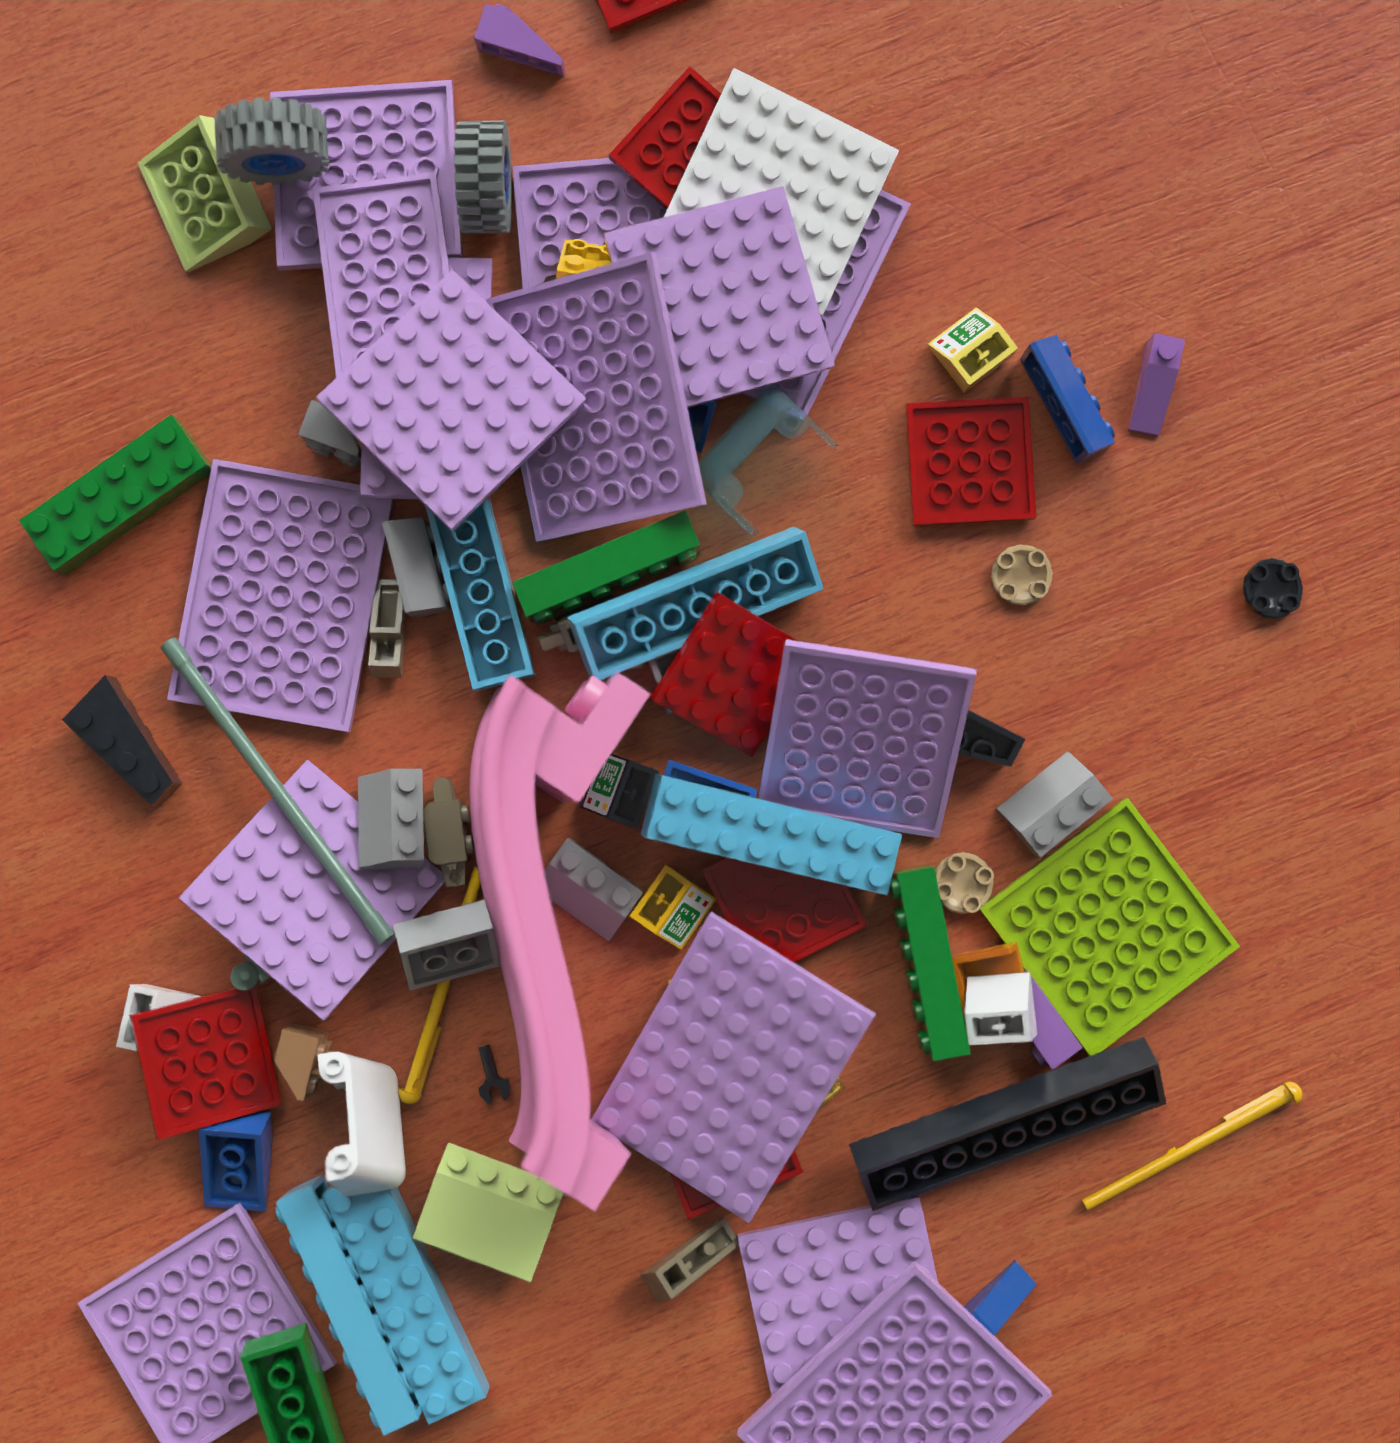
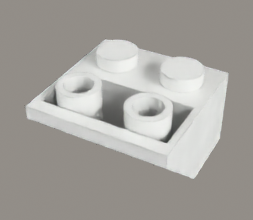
(143, 998)
(1000, 1009)

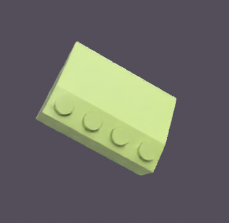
(200, 205)
(488, 1212)

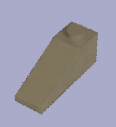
(690, 1260)

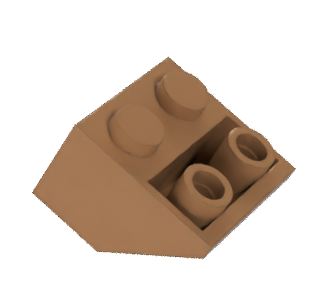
(298, 1058)

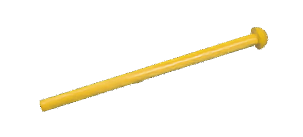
(431, 1031)
(1233, 1121)

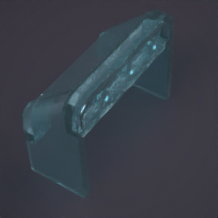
(768, 411)

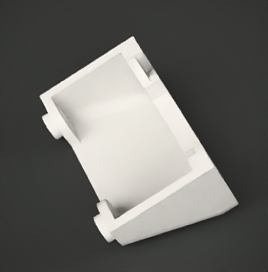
(376, 1147)

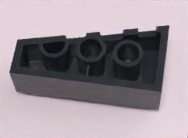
(117, 734)
(989, 741)

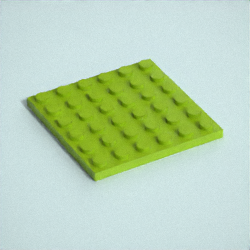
(1109, 927)

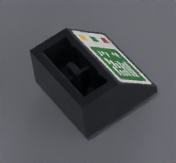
(620, 791)

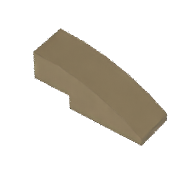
(387, 631)

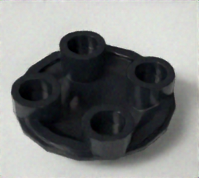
(1273, 588)

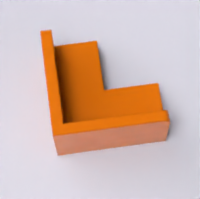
(985, 961)

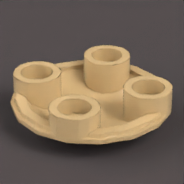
(1022, 574)
(964, 882)

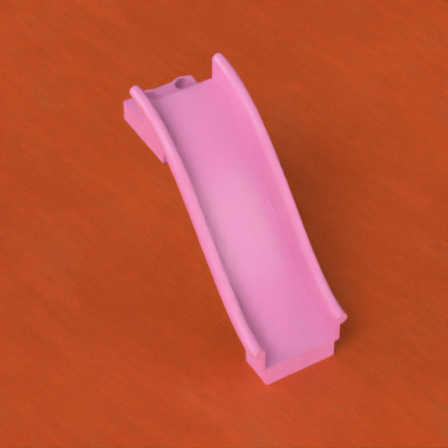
(515, 747)

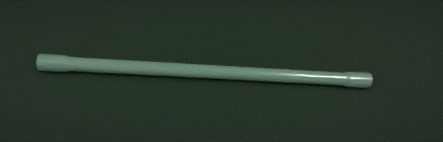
(371, 918)

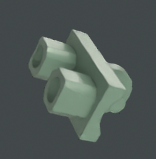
(247, 974)

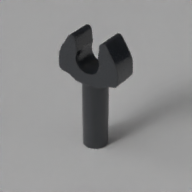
(492, 1076)

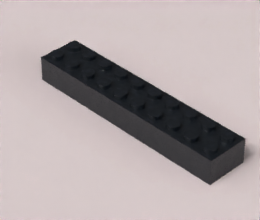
(1009, 1123)

